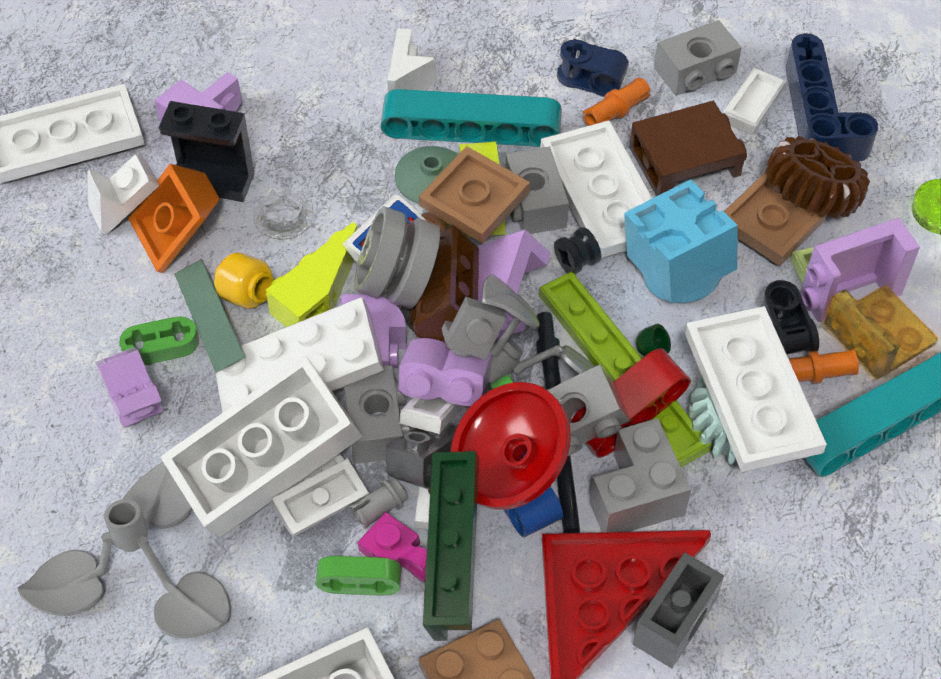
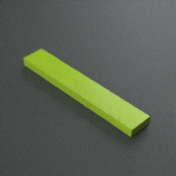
(607, 346)

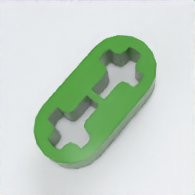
(159, 339)
(358, 575)

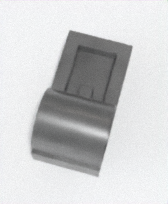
(411, 455)

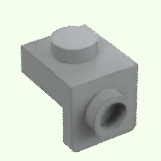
(474, 329)

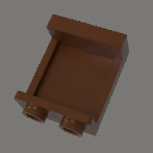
(686, 145)

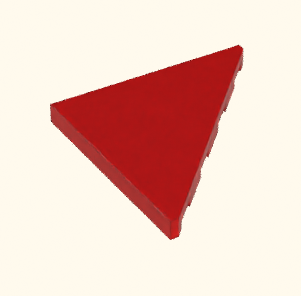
(601, 586)

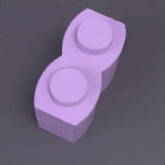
(434, 371)

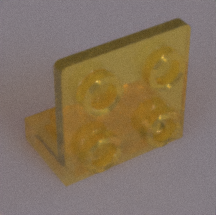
(878, 330)

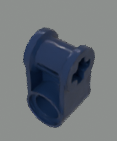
(594, 70)

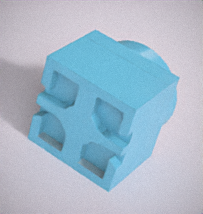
(681, 243)

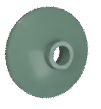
(420, 169)

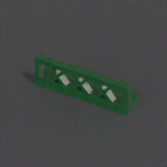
(451, 543)

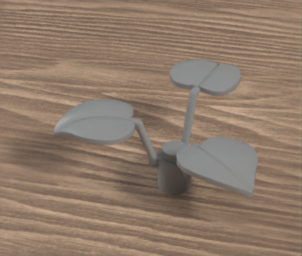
(505, 351)
(71, 582)

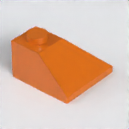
(173, 213)

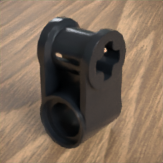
(791, 320)

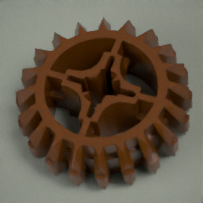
(817, 177)

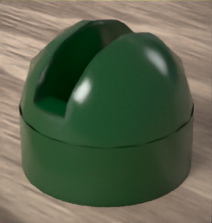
(653, 338)

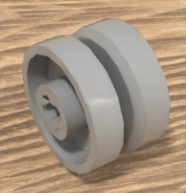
(397, 257)

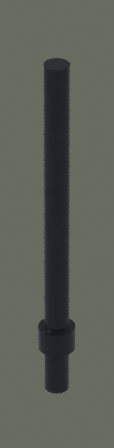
(552, 378)

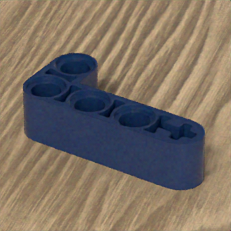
(816, 103)

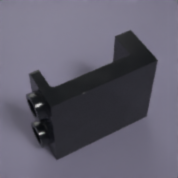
(211, 143)

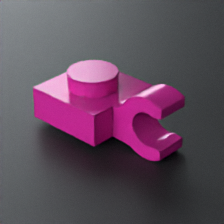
(397, 542)

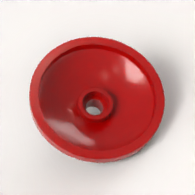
(504, 427)

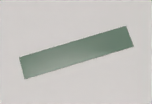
(209, 316)

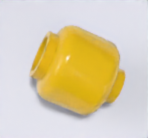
(243, 280)

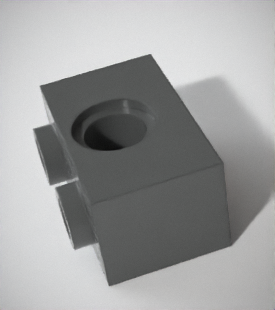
(678, 610)

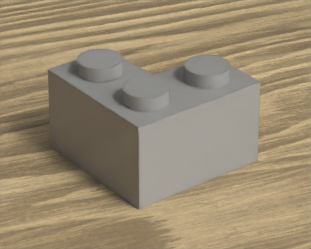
(646, 487)

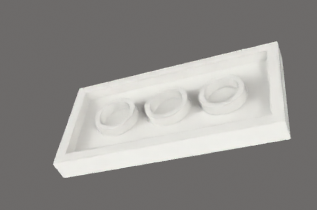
(67, 132)
(598, 181)
(336, 342)
(754, 389)

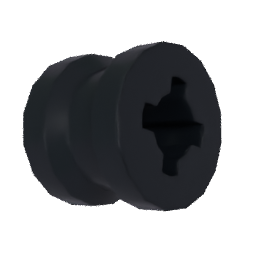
(577, 250)

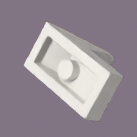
(407, 68)
(118, 196)

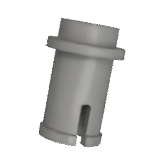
(382, 500)

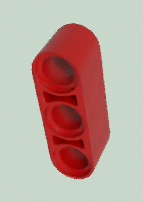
(645, 393)

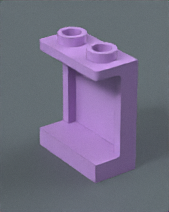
(870, 256)
(509, 260)

